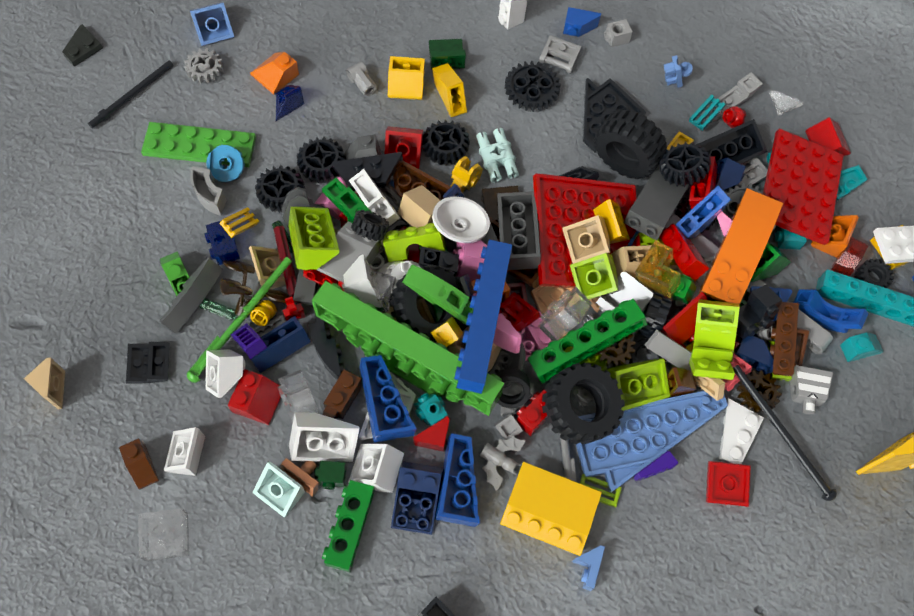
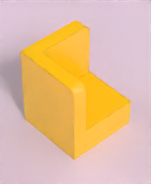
(447, 332)

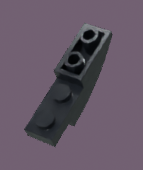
(326, 347)

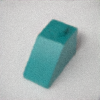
(861, 346)

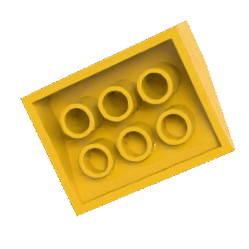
(893, 458)
(551, 508)

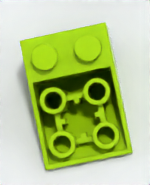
(716, 325)

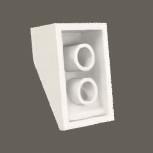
(322, 438)

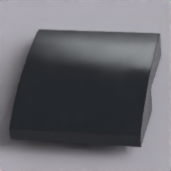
(147, 363)

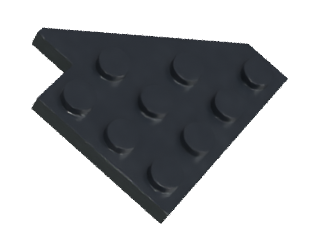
(600, 103)

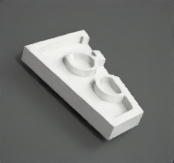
(738, 432)

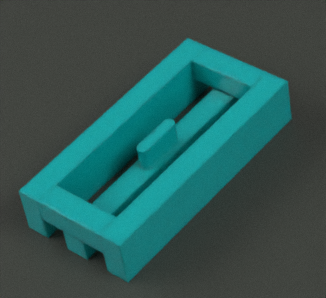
(715, 102)

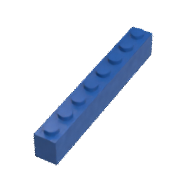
(483, 320)

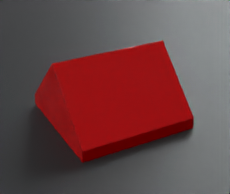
(828, 134)

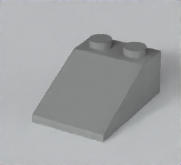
(350, 248)

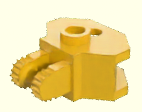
(464, 178)

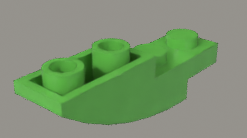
(438, 292)

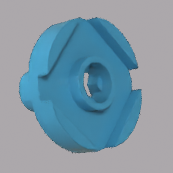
(234, 157)

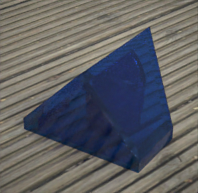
(288, 100)

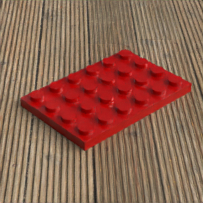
(806, 183)

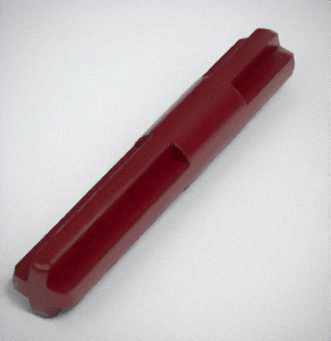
(284, 251)

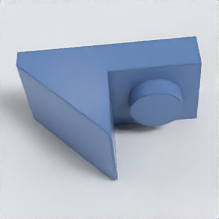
(591, 560)

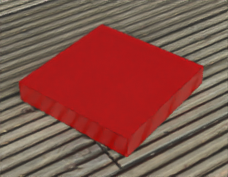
(728, 483)

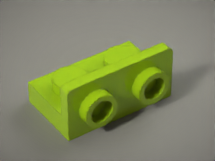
(711, 363)

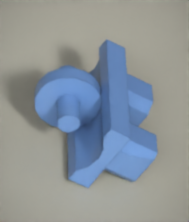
(675, 72)

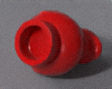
(734, 116)

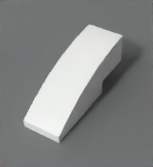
(373, 197)

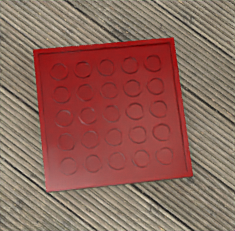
(563, 203)

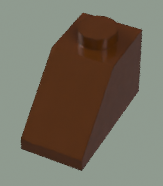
(681, 382)
(139, 463)

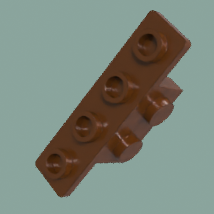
(785, 339)

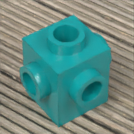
(430, 408)

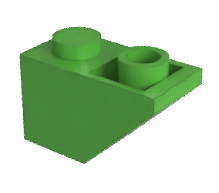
(175, 271)

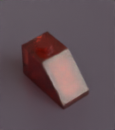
(850, 257)

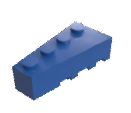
(385, 408)
(457, 490)

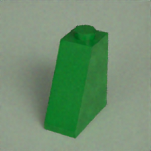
(770, 263)

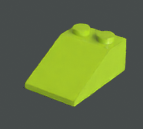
(641, 382)

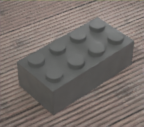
(519, 228)

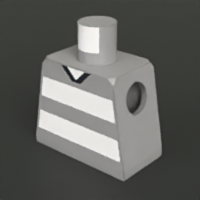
(810, 387)

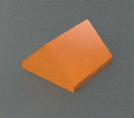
(840, 235)

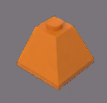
(276, 71)

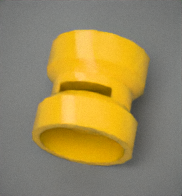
(263, 313)

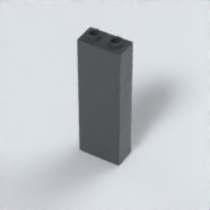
(655, 205)

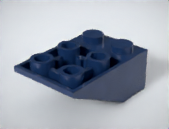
(416, 497)

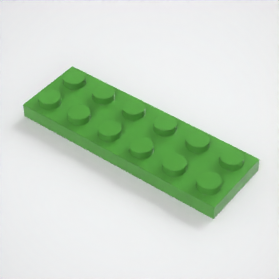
(194, 143)

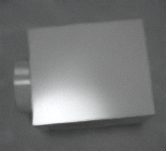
(618, 33)

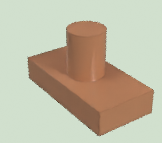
(302, 474)

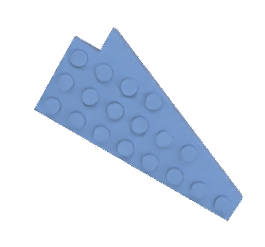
(645, 435)

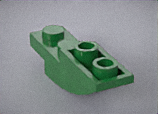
(344, 199)

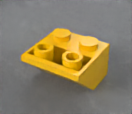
(406, 77)

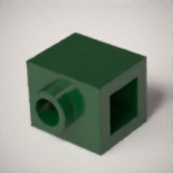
(331, 474)

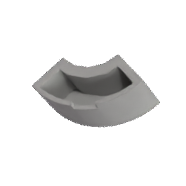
(207, 193)

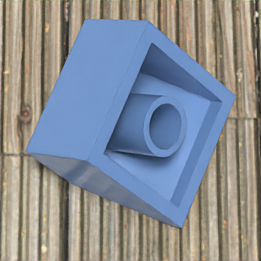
(212, 23)

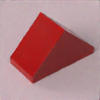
(434, 436)

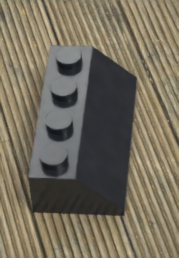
(737, 144)

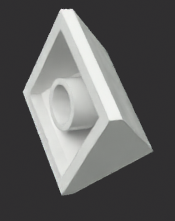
(185, 451)

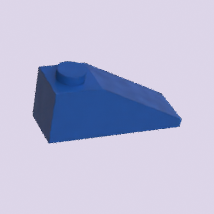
(703, 213)

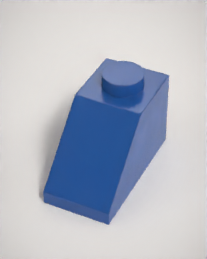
(580, 21)

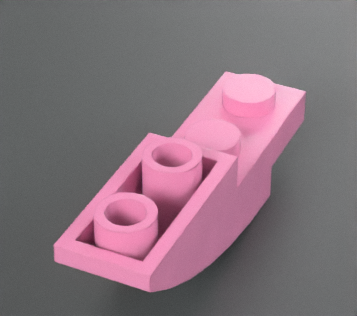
(506, 335)

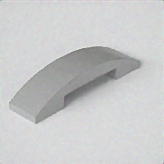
(737, 95)

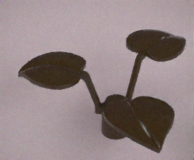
(231, 286)

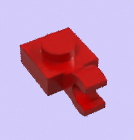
(293, 309)

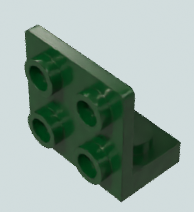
(447, 51)

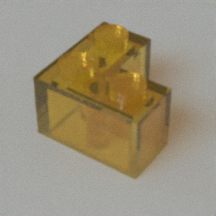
(655, 271)

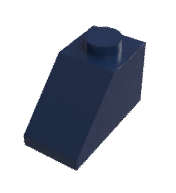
(729, 173)

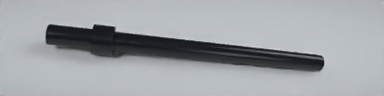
(104, 114)

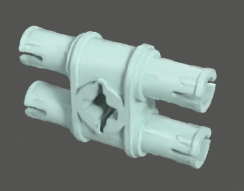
(497, 155)

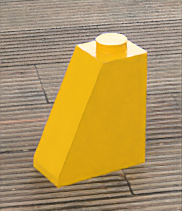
(450, 89)

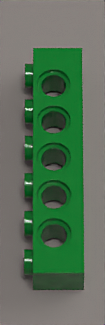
(599, 340)

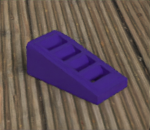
(251, 343)
(659, 465)

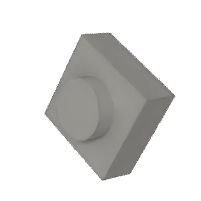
(508, 427)

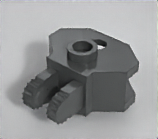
(296, 198)

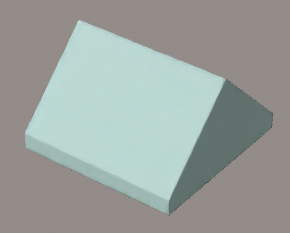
(278, 489)

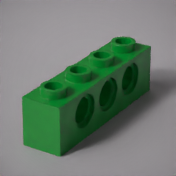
(344, 559)

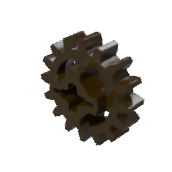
(617, 352)
(762, 384)

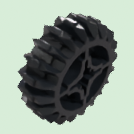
(444, 137)
(309, 159)
(685, 164)
(271, 184)

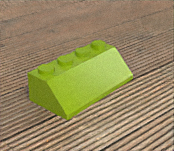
(312, 237)

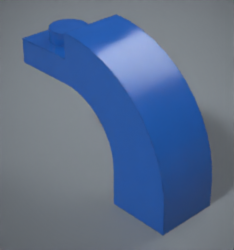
(828, 315)

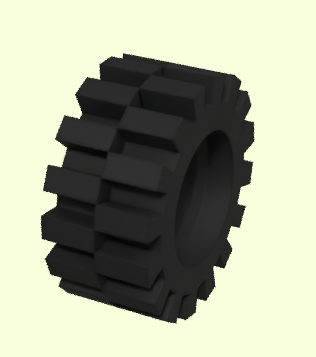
(370, 225)
(877, 268)

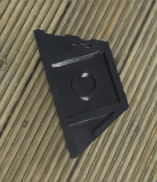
(378, 167)

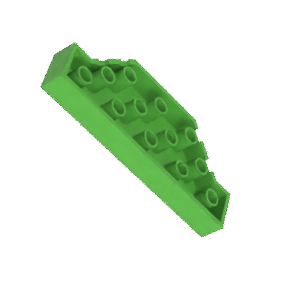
(403, 350)

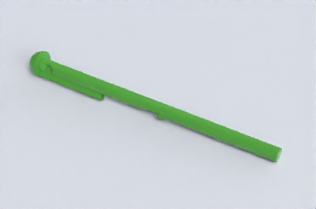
(198, 367)

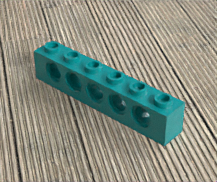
(866, 296)

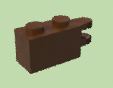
(342, 395)

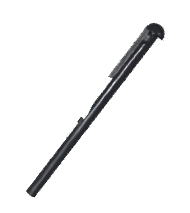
(829, 494)

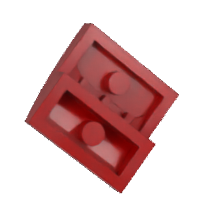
(518, 312)

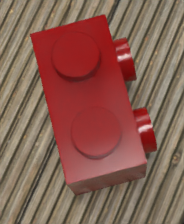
(532, 417)

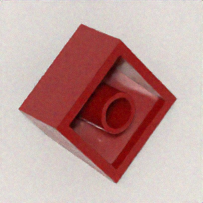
(405, 141)
(255, 397)

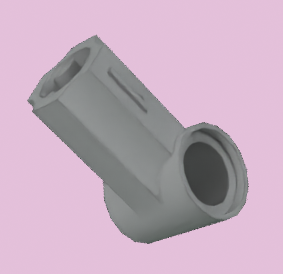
(359, 75)

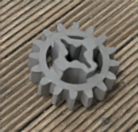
(203, 65)

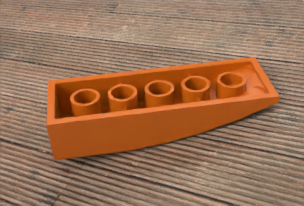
(741, 248)

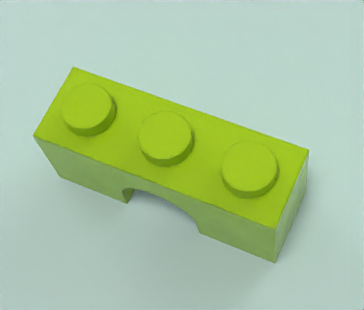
(397, 242)

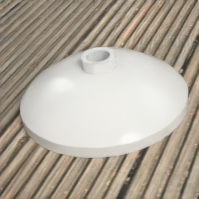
(461, 219)

